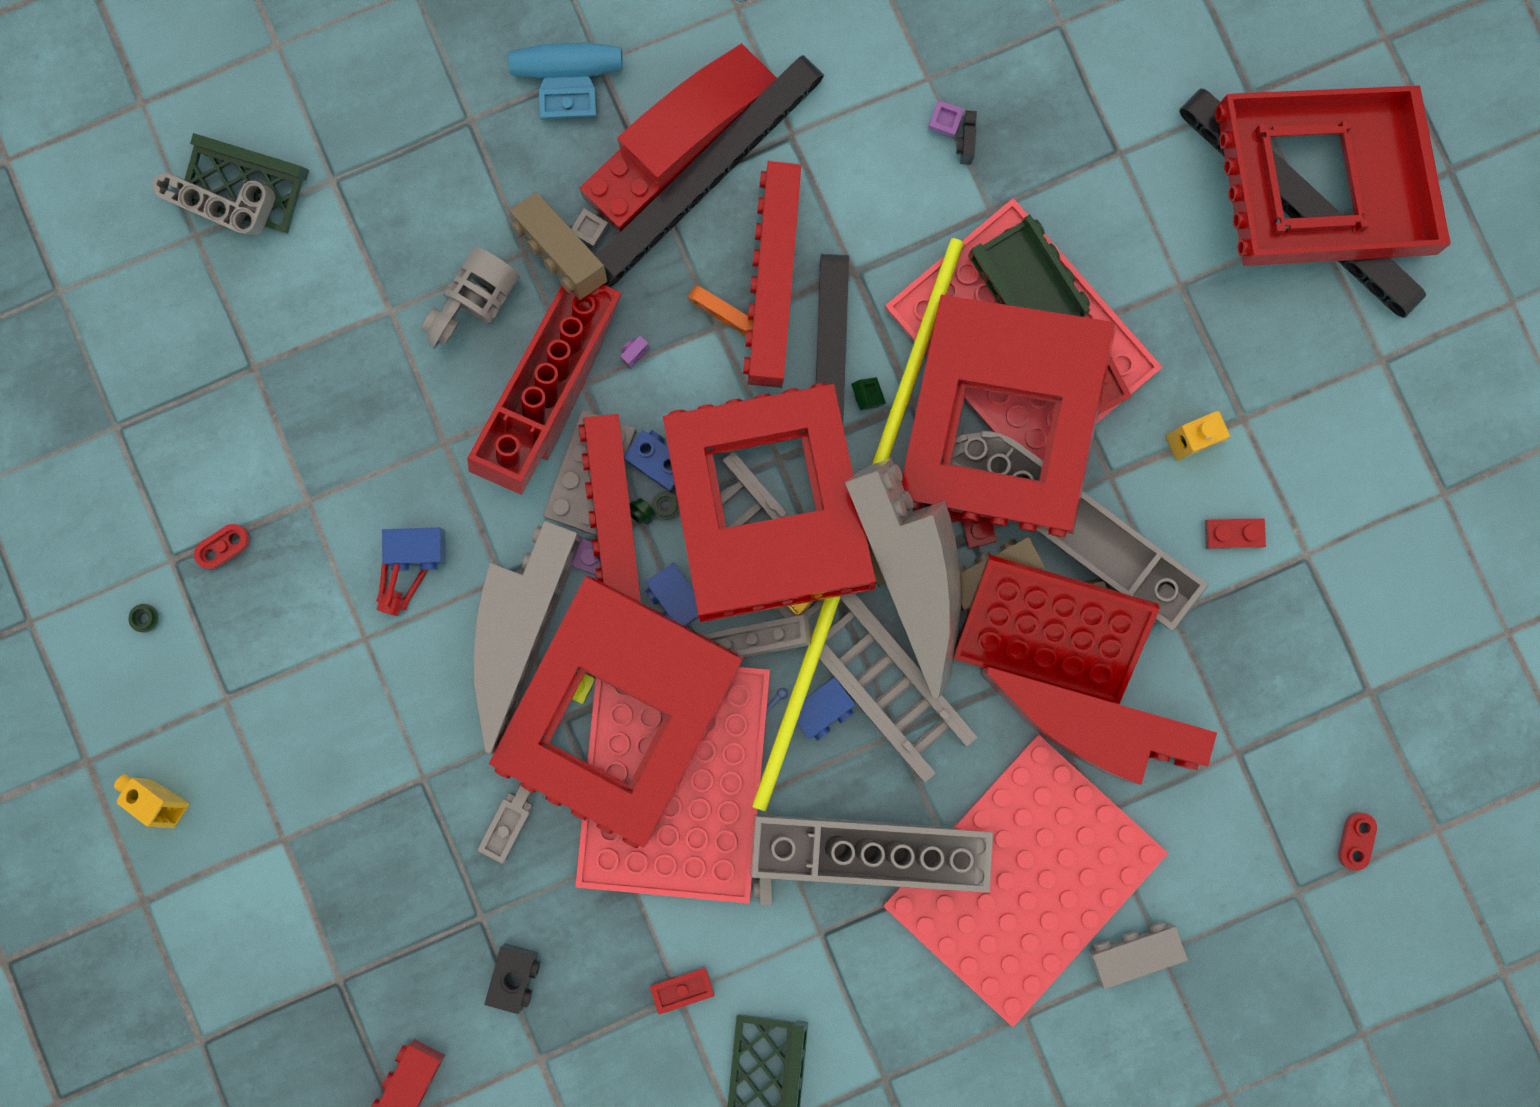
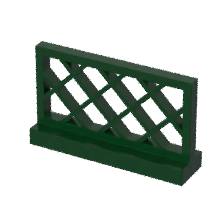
(256, 162)
(793, 1061)

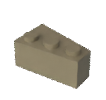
(1020, 552)

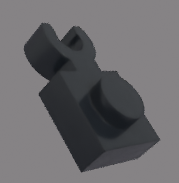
(966, 144)

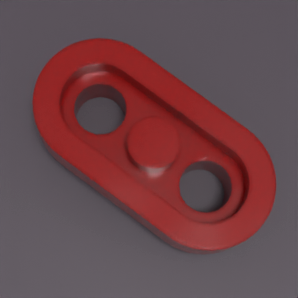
(223, 546)
(1354, 840)

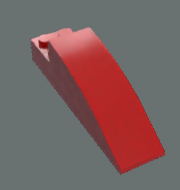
(674, 134)
(543, 389)
(1102, 732)

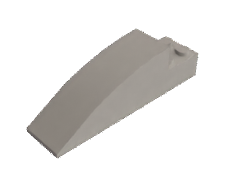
(918, 565)
(513, 624)
(870, 853)

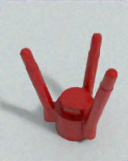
(390, 600)

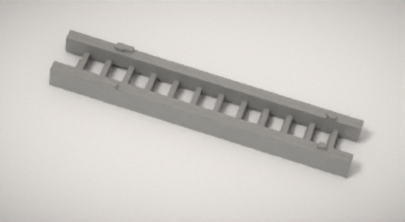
(876, 633)

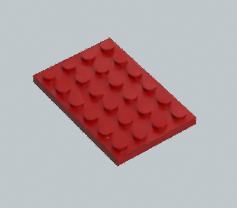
(1055, 629)

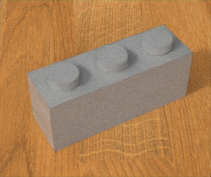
(1137, 954)

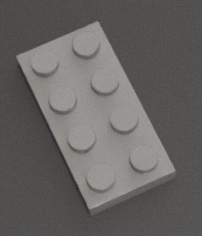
(568, 498)

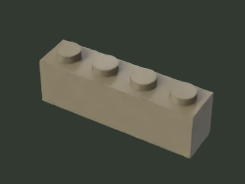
(557, 246)

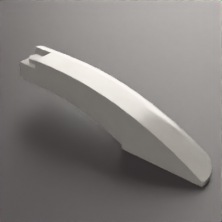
(1099, 539)

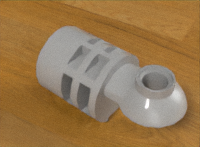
(471, 297)

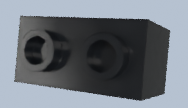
(501, 992)

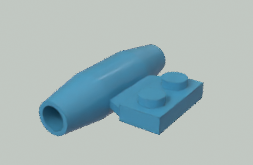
(565, 75)

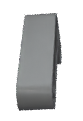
(210, 202)

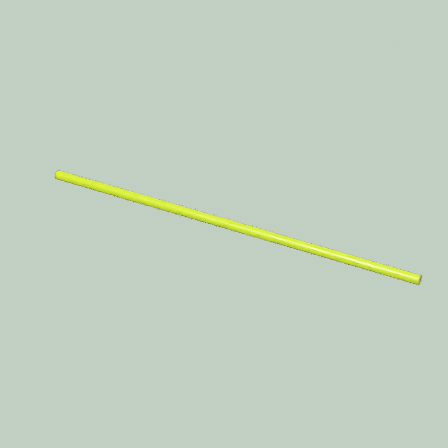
(882, 453)

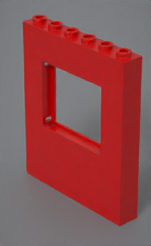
(1386, 167)
(1018, 355)
(779, 558)
(642, 657)

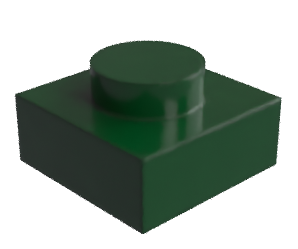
(868, 393)

